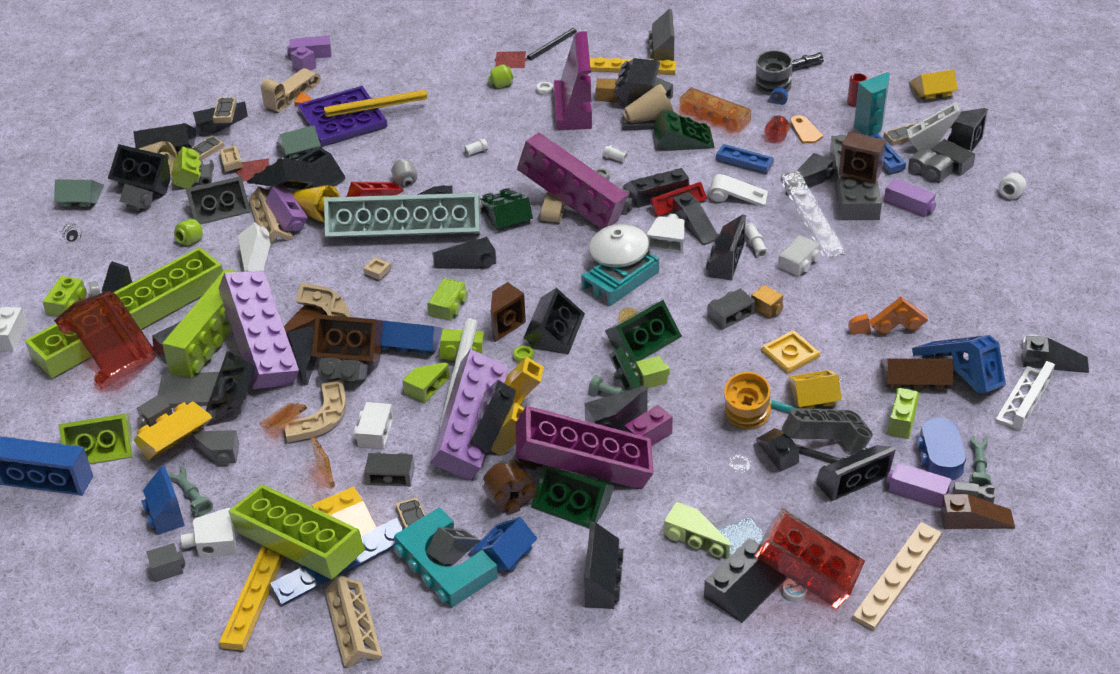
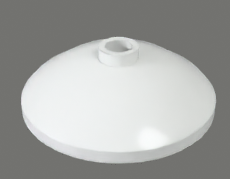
(619, 245)

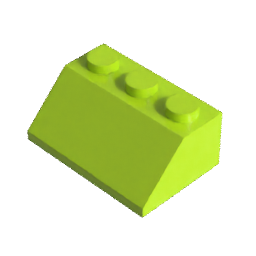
(101, 437)

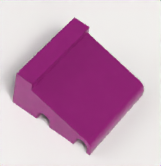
(574, 88)

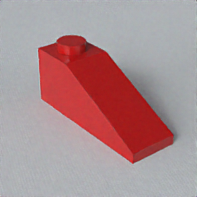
(362, 189)

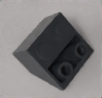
(324, 168)

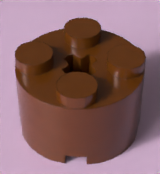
(508, 486)

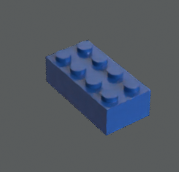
(44, 466)

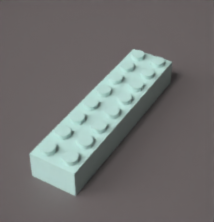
(402, 215)

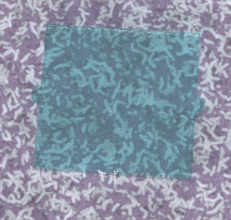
(740, 531)

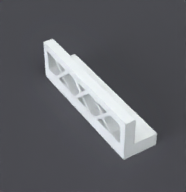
(1028, 400)

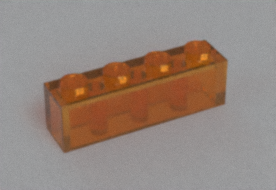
(715, 110)

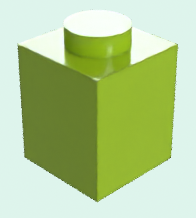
(652, 371)

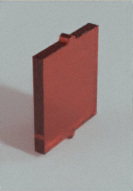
(514, 59)
(252, 167)

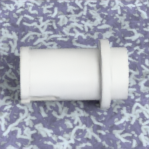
(480, 145)
(611, 152)

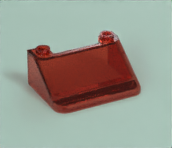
(108, 336)

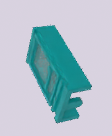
(620, 280)

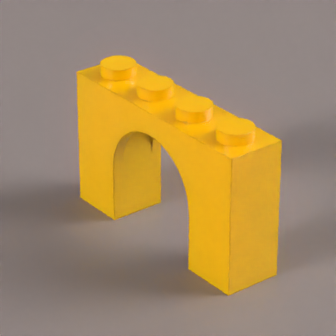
(523, 380)

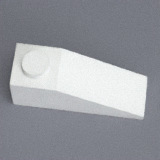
(931, 130)
(254, 247)

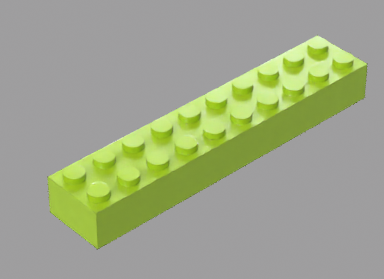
(146, 301)

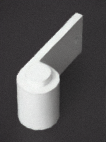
(724, 185)

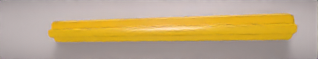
(375, 103)

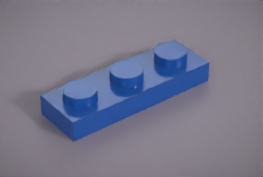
(744, 158)
(892, 161)

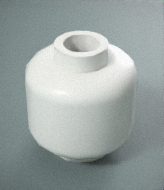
(1012, 186)

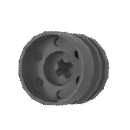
(773, 71)

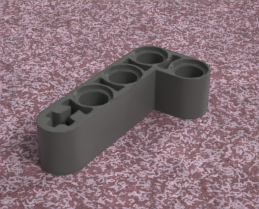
(828, 425)

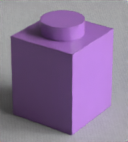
(303, 58)

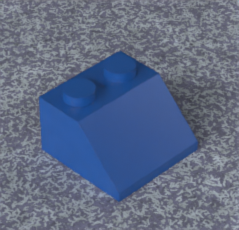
(162, 503)
(506, 543)

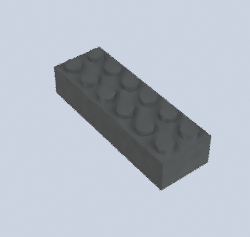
(855, 197)

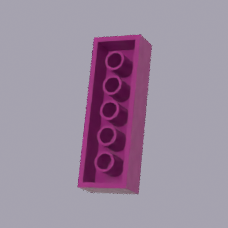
(571, 181)
(583, 447)

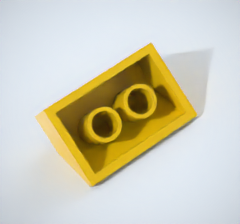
(171, 429)

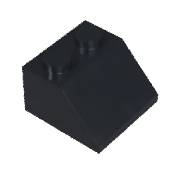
(968, 128)

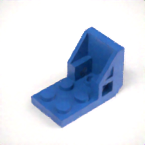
(981, 370)

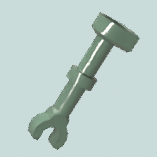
(597, 385)
(980, 463)
(199, 505)

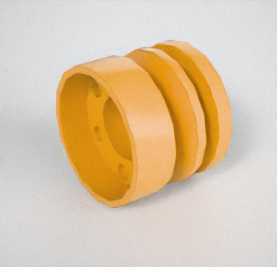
(747, 400)

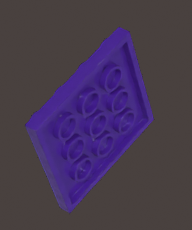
(341, 126)

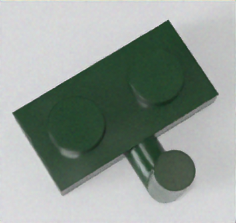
(624, 370)

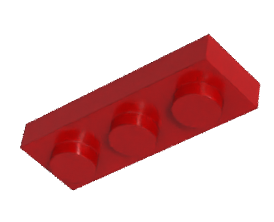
(663, 203)

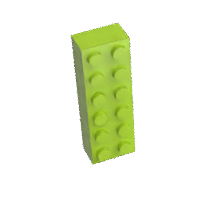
(198, 333)
(297, 531)

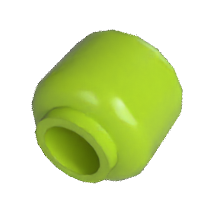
(501, 76)
(188, 232)

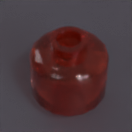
(777, 128)

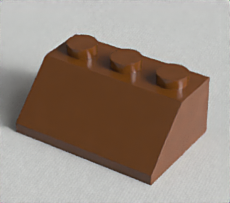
(917, 372)

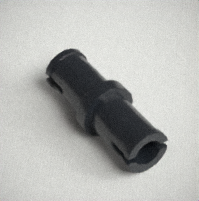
(807, 61)

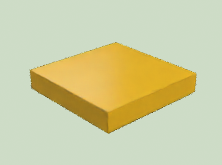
(790, 351)

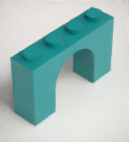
(450, 583)

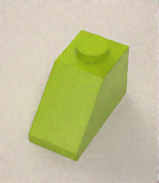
(425, 381)

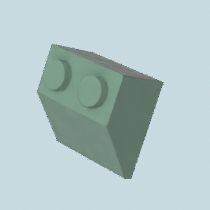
(298, 141)
(77, 192)

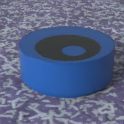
(779, 96)

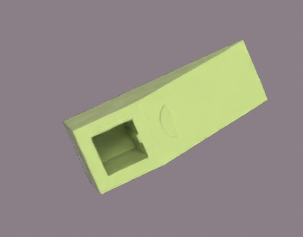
(694, 529)

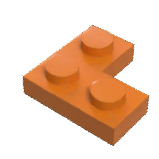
(898, 313)

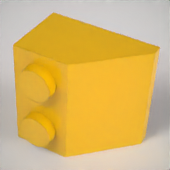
(934, 84)
(815, 388)

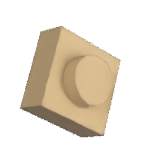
(377, 268)

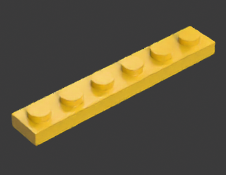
(601, 64)
(251, 600)

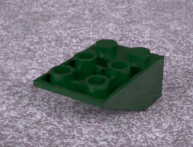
(681, 133)
(506, 208)

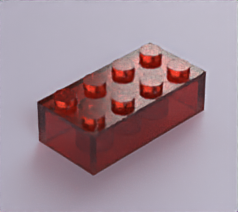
(810, 558)

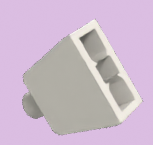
(667, 234)
(212, 535)

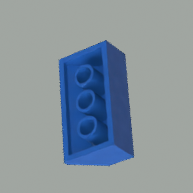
(410, 336)

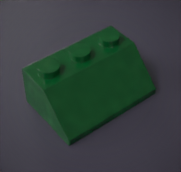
(644, 331)
(572, 495)

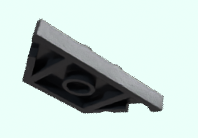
(230, 386)

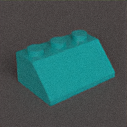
(871, 104)

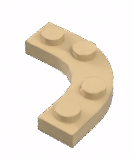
(322, 298)
(324, 419)

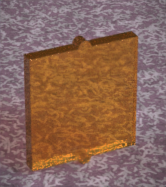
(283, 415)
(322, 462)

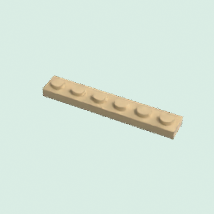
(896, 576)

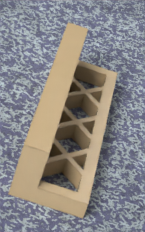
(265, 217)
(346, 619)

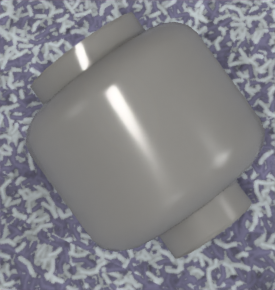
(404, 173)

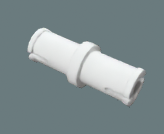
(756, 240)

